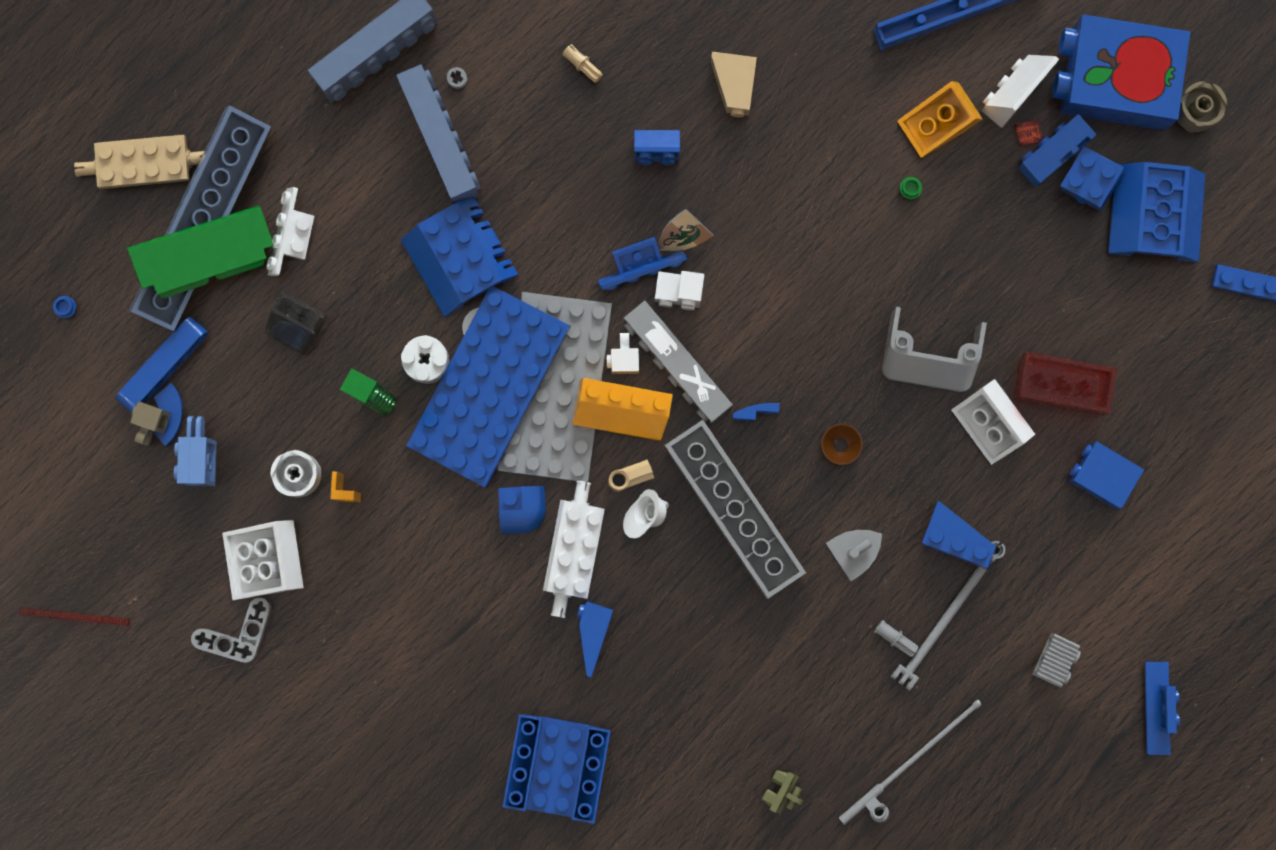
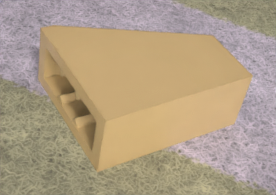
(735, 81)

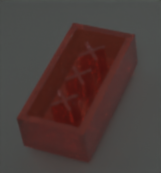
(1065, 383)

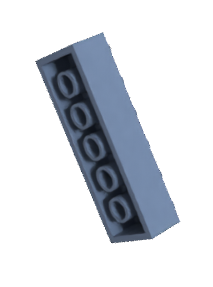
(372, 47)
(436, 130)

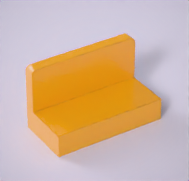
(337, 491)

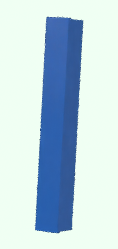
(930, 18)

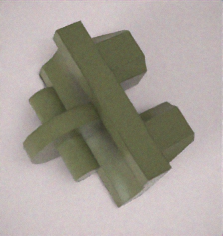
(778, 801)

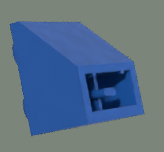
(656, 146)

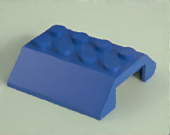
(457, 255)

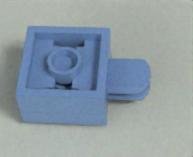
(195, 456)

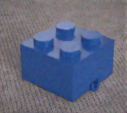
(1092, 179)

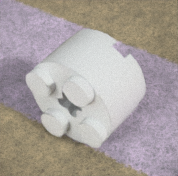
(427, 347)
(296, 461)

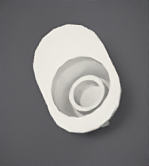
(644, 513)

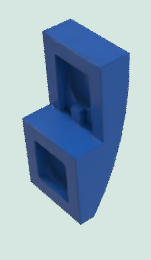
(749, 413)

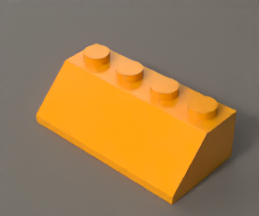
(621, 409)

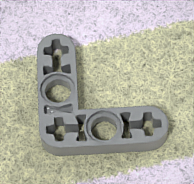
(244, 639)

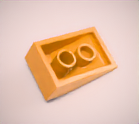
(939, 119)

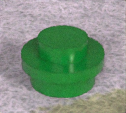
(910, 188)

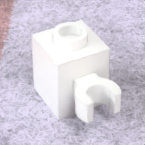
(624, 359)

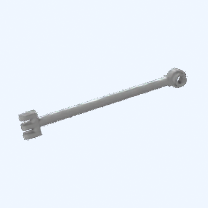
(942, 624)

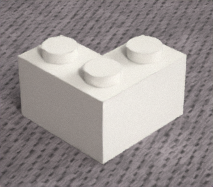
(679, 289)

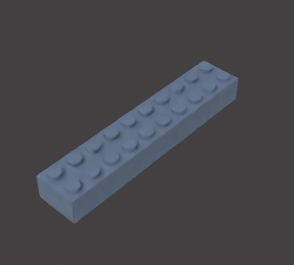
(207, 198)

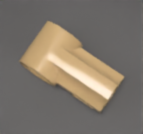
(633, 475)

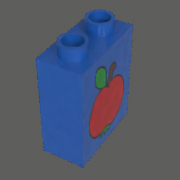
(1122, 72)

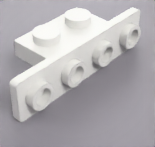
(292, 233)

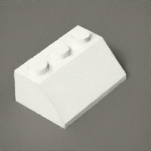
(993, 422)

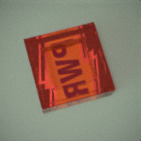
(1028, 132)

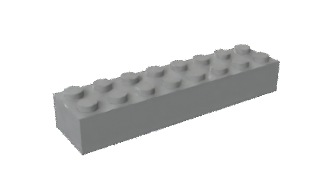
(734, 509)

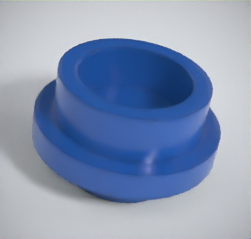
(64, 307)

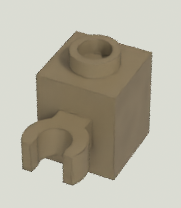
(149, 420)

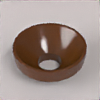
(853, 441)

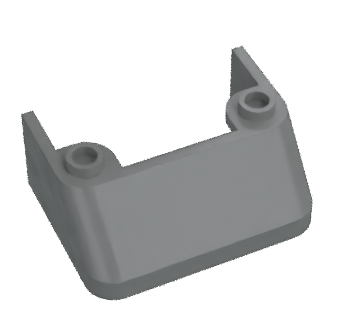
(926, 369)

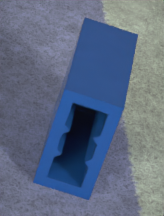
(1105, 475)

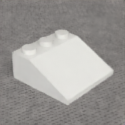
(1017, 87)
(263, 559)

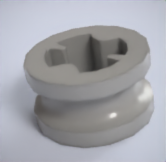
(450, 80)

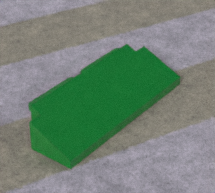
(202, 251)

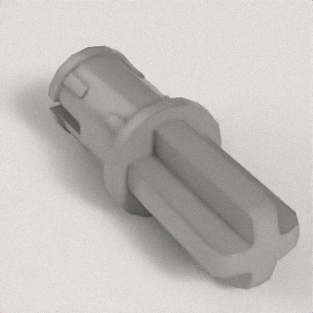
(896, 638)

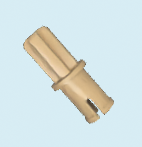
(582, 63)

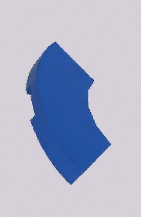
(170, 400)

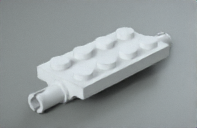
(573, 549)

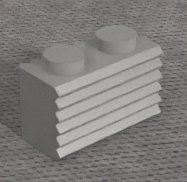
(1056, 660)

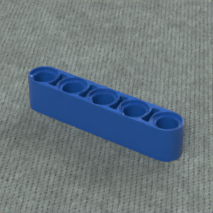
(162, 364)

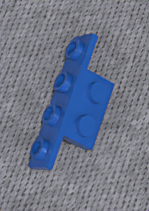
(639, 260)
(1159, 708)

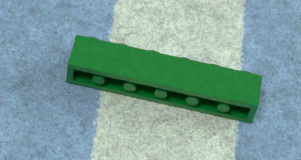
(368, 393)

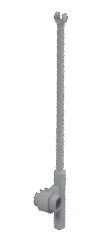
(869, 800)

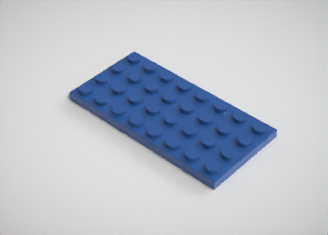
(488, 386)

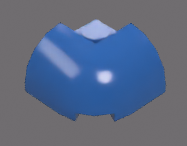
(521, 509)

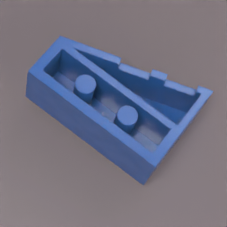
(1056, 150)
(956, 538)

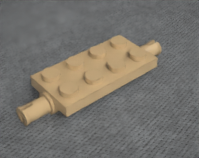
(140, 162)

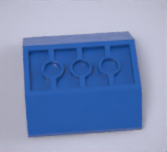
(1157, 211)
(556, 767)

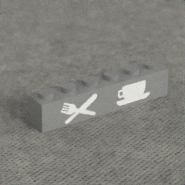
(677, 361)

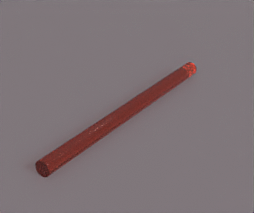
(73, 616)

